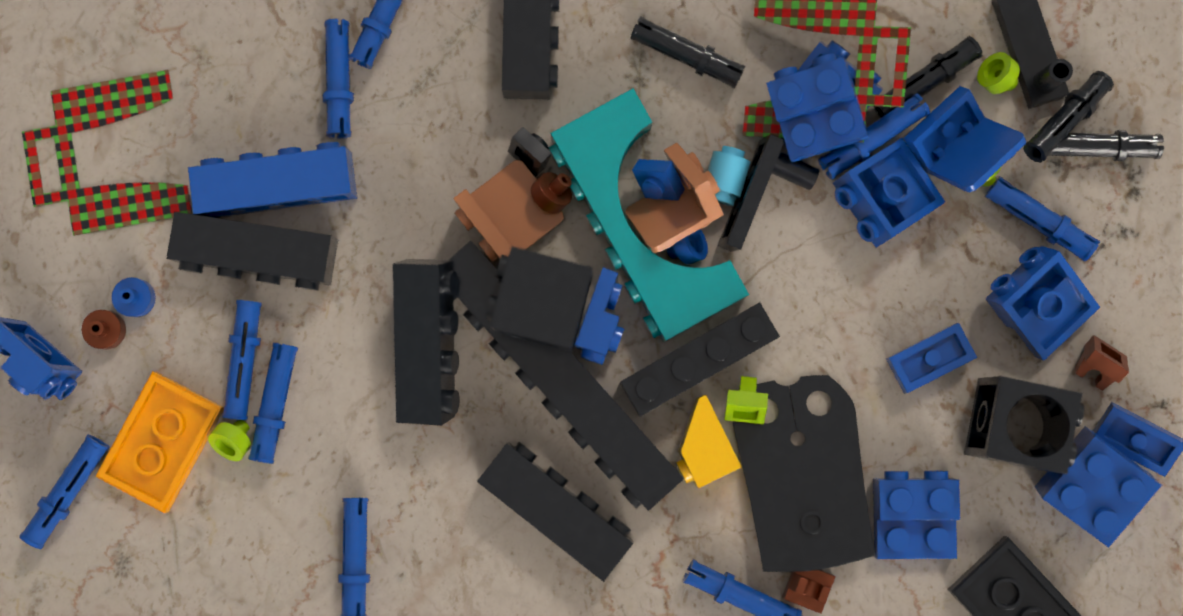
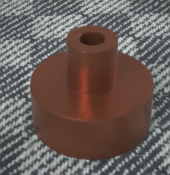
(552, 192)
(103, 329)

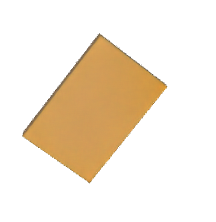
(160, 442)

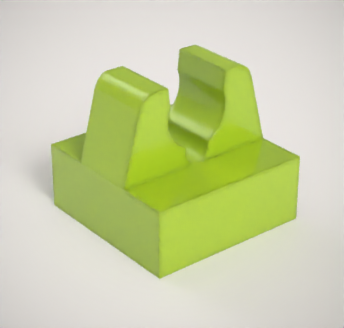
(746, 403)

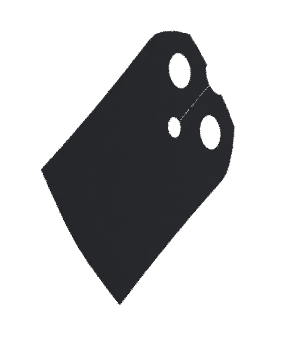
(815, 476)

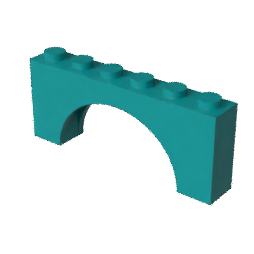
(670, 293)

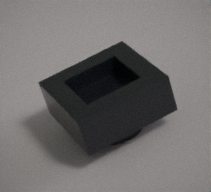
(530, 150)

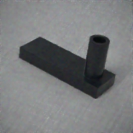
(1030, 45)
(765, 161)

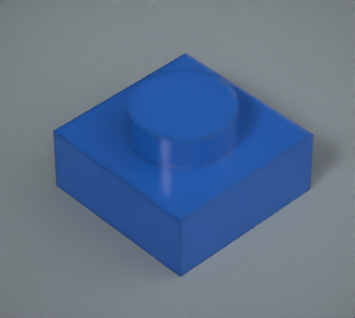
(658, 179)

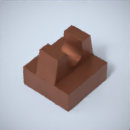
(1104, 358)
(809, 589)

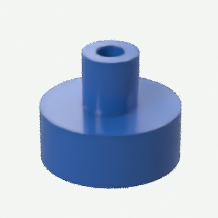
(690, 249)
(133, 297)

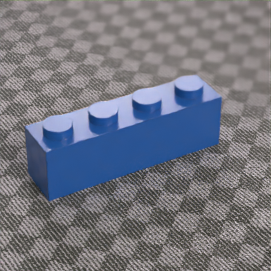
(272, 181)

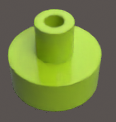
(998, 73)
(230, 440)

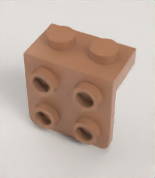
(506, 212)
(669, 221)

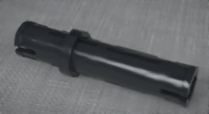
(685, 51)
(940, 70)
(1078, 105)
(1111, 145)

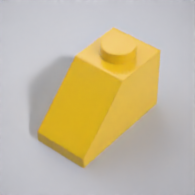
(705, 447)

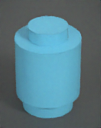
(730, 172)

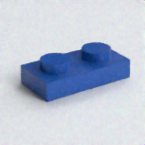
(931, 358)
(1139, 439)

